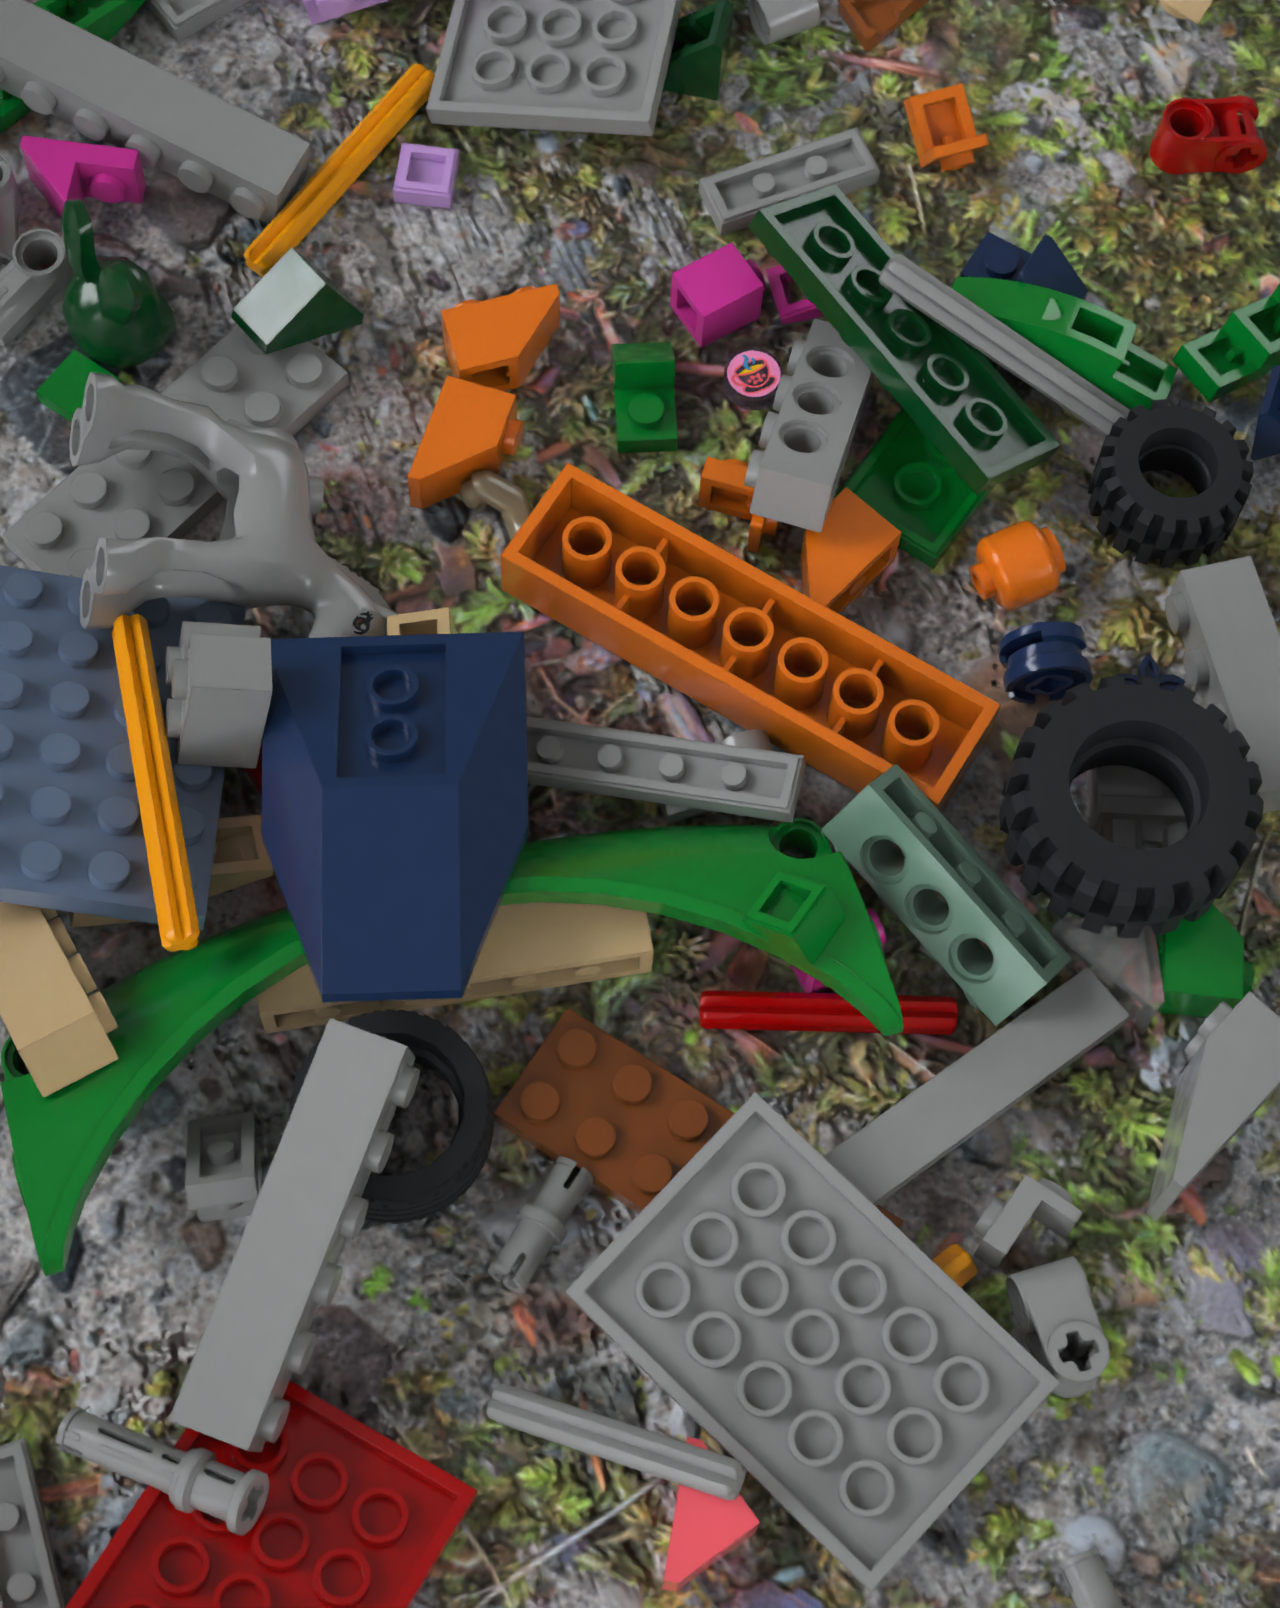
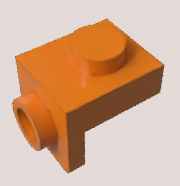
(944, 128)
(725, 492)

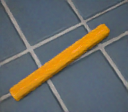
(340, 169)

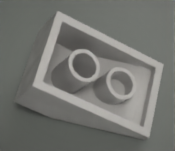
(1217, 1093)

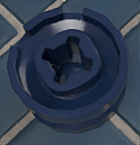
(1044, 660)

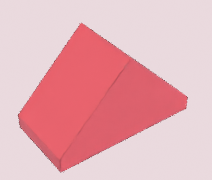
(703, 1531)

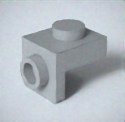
(1005, 1221)

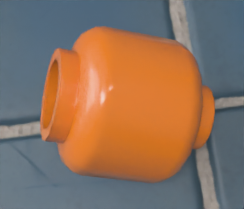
(1017, 565)

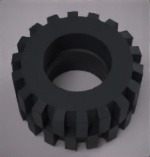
(1176, 442)

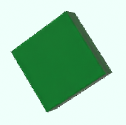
(66, 385)

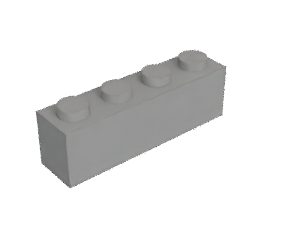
(1233, 656)

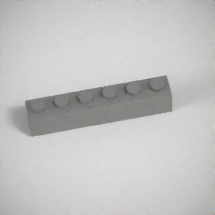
(148, 110)
(295, 1236)

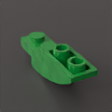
(1077, 335)

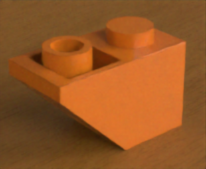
(501, 336)

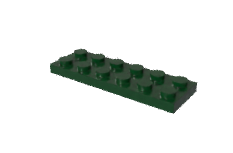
(925, 367)

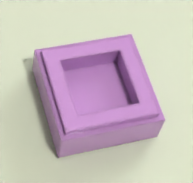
(426, 175)

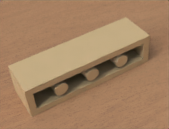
(46, 1002)

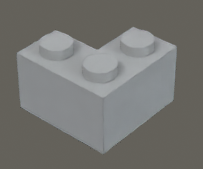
(218, 693)

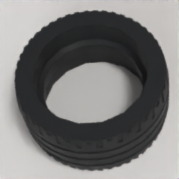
(455, 1170)

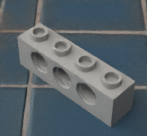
(811, 433)

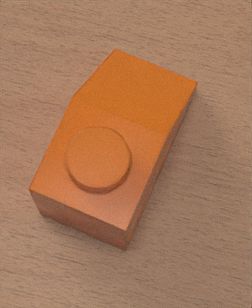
(465, 434)
(847, 553)

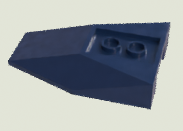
(395, 803)

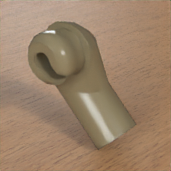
(490, 488)

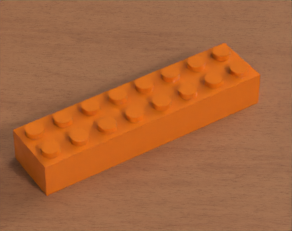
(742, 640)

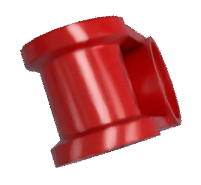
(1206, 134)

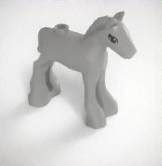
(267, 535)

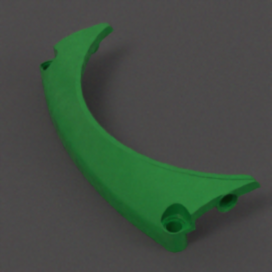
(171, 1005)

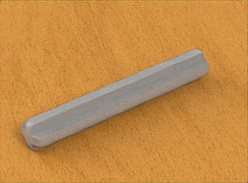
(617, 1441)

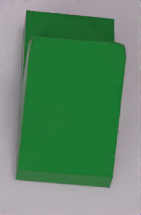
(644, 397)

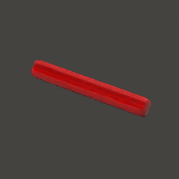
(818, 1012)

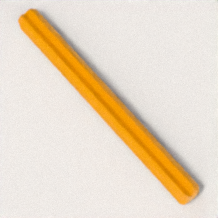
(155, 784)

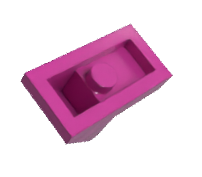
(82, 170)

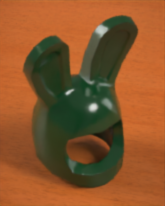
(110, 301)

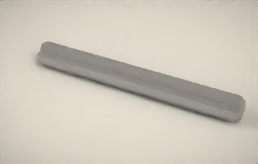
(1001, 344)

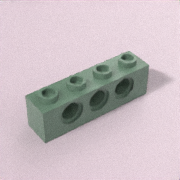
(977, 899)

